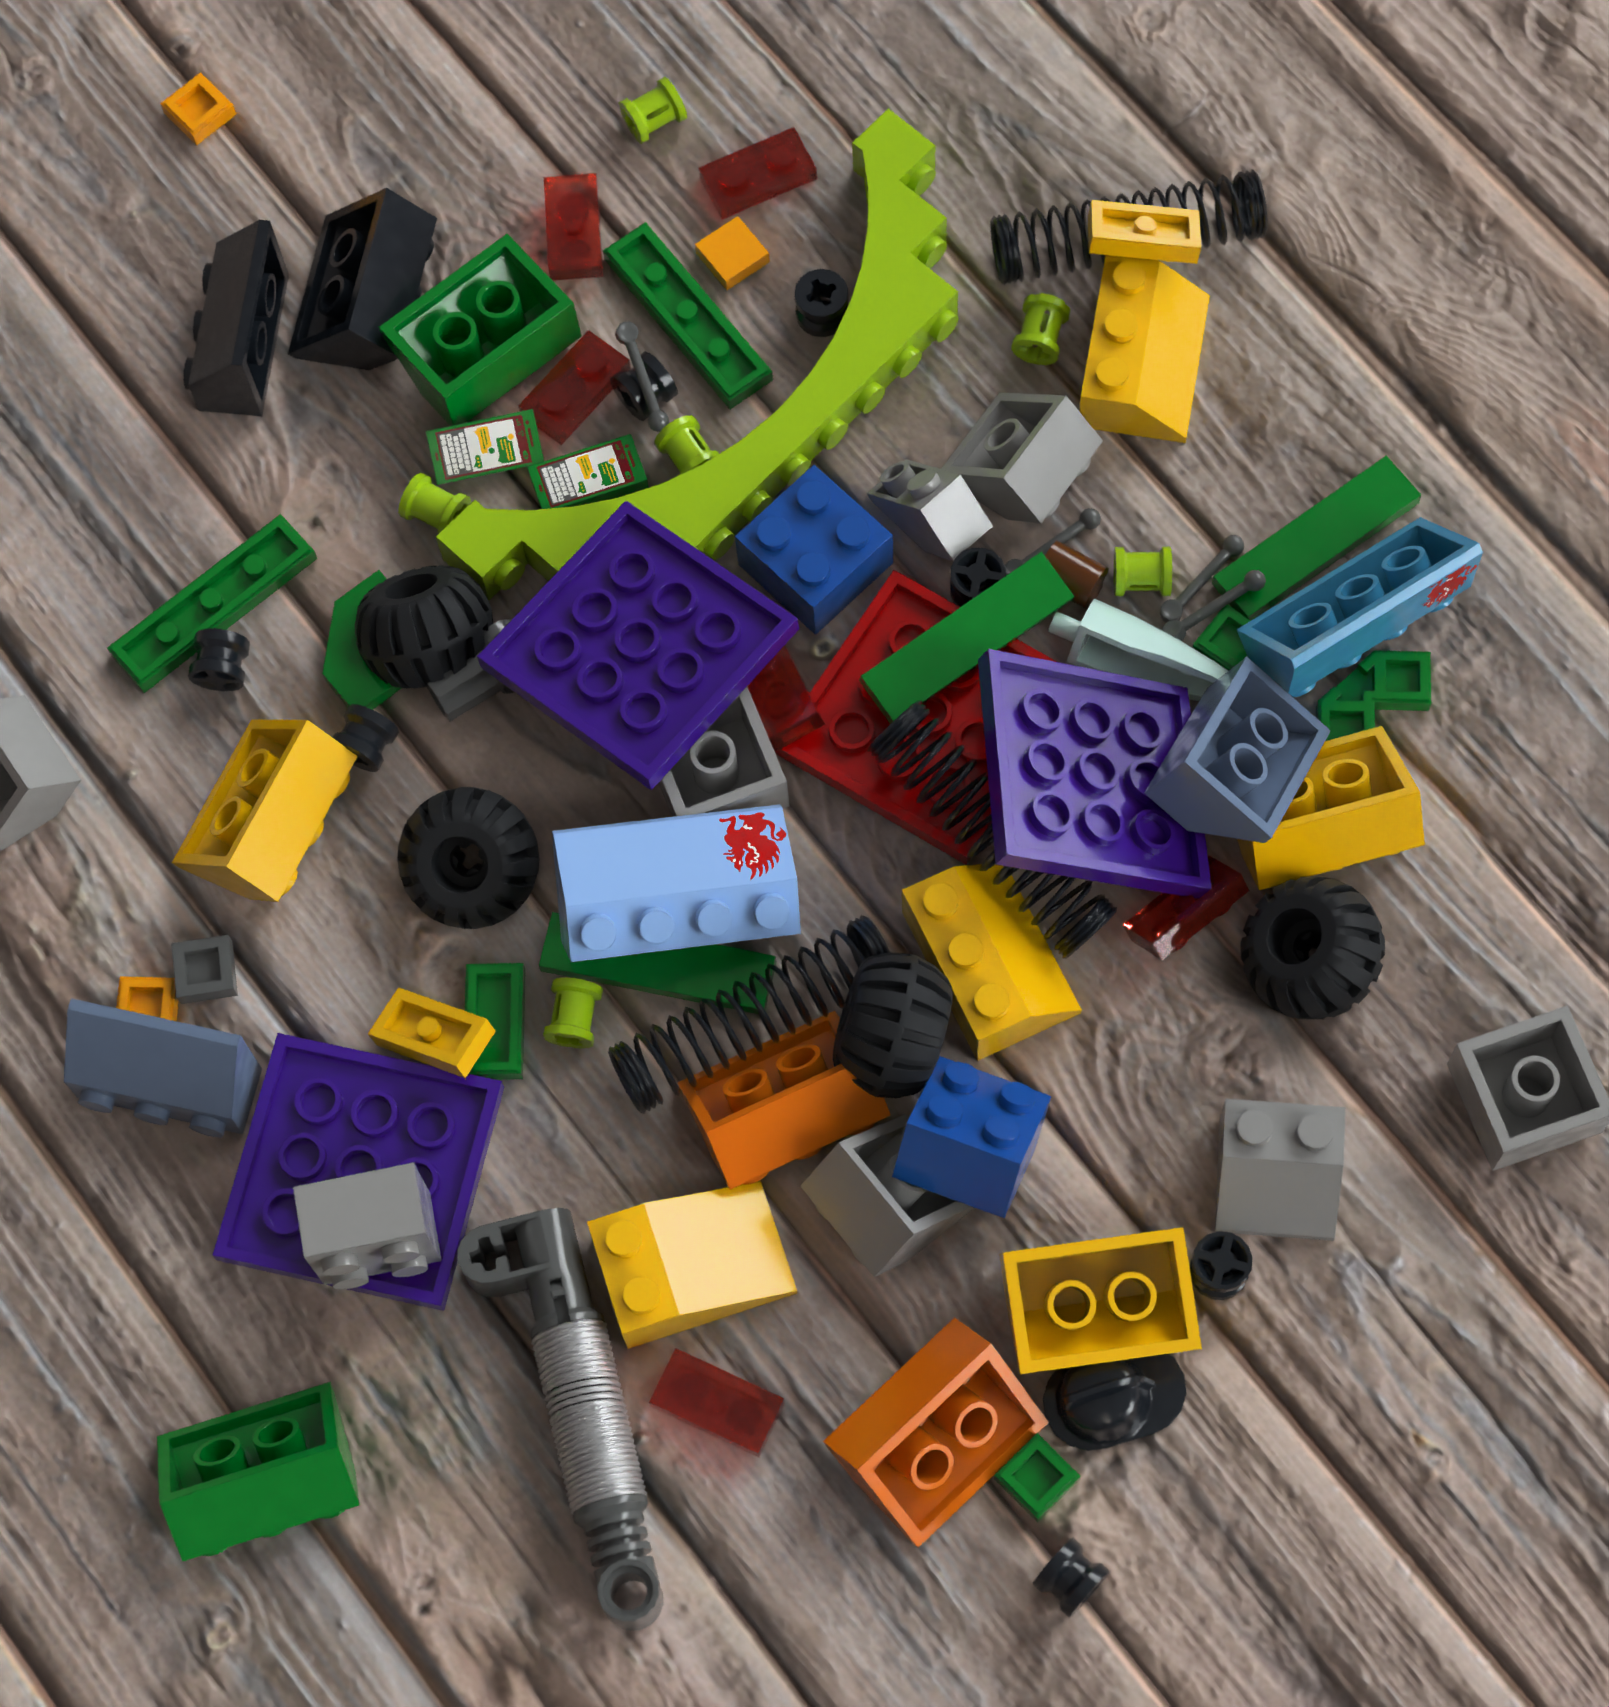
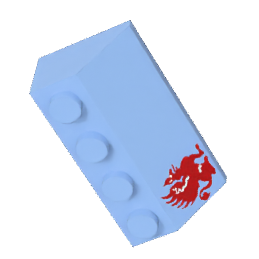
(675, 883)

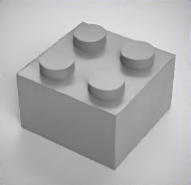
(727, 766)
(1530, 1088)
(367, 1226)

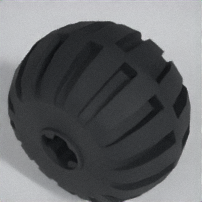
(422, 625)
(433, 861)
(1320, 916)
(893, 1024)

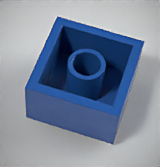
(814, 549)
(971, 1136)

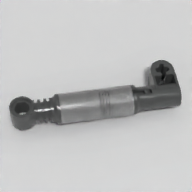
(582, 1379)

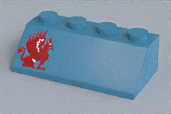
(1360, 604)

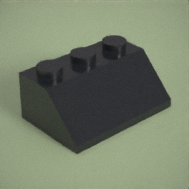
(361, 278)
(238, 323)

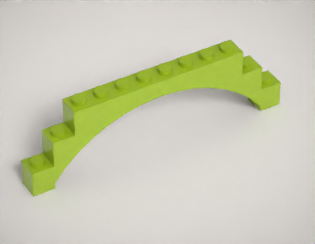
(887, 326)

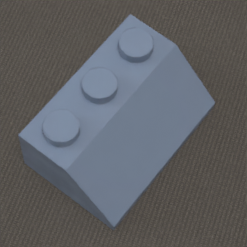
(1238, 757)
(159, 1068)

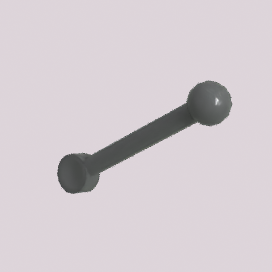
(626, 334)
(1088, 519)
(1253, 581)
(1173, 609)

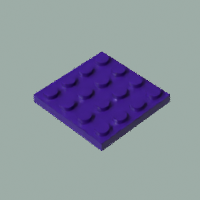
(638, 644)
(1072, 774)
(348, 1114)

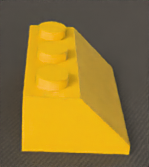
(1143, 350)
(266, 808)
(1346, 812)
(992, 956)
(1100, 1300)

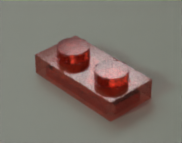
(758, 173)
(573, 227)
(574, 387)
(784, 701)
(1173, 919)
(717, 1402)

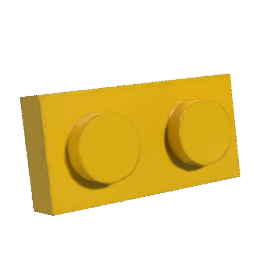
(1144, 231)
(432, 1032)

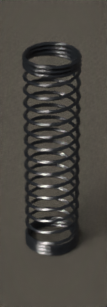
(1248, 215)
(898, 731)
(632, 1070)

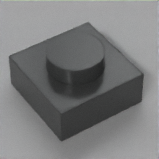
(204, 969)

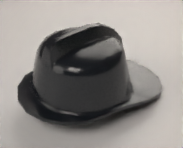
(1114, 1401)

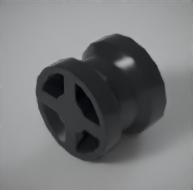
(815, 315)
(629, 390)
(976, 568)
(219, 659)
(366, 736)
(1224, 1253)
(1071, 1577)

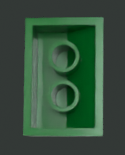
(482, 331)
(255, 1472)

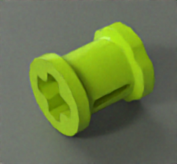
(653, 110)
(1035, 318)
(684, 443)
(430, 503)
(1142, 571)
(572, 1012)

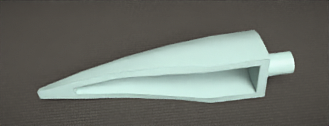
(1131, 647)

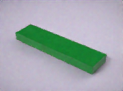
(688, 315)
(1320, 536)
(212, 601)
(961, 638)
(674, 973)

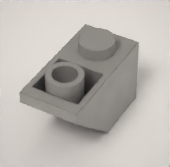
(931, 507)

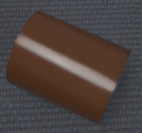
(1078, 571)

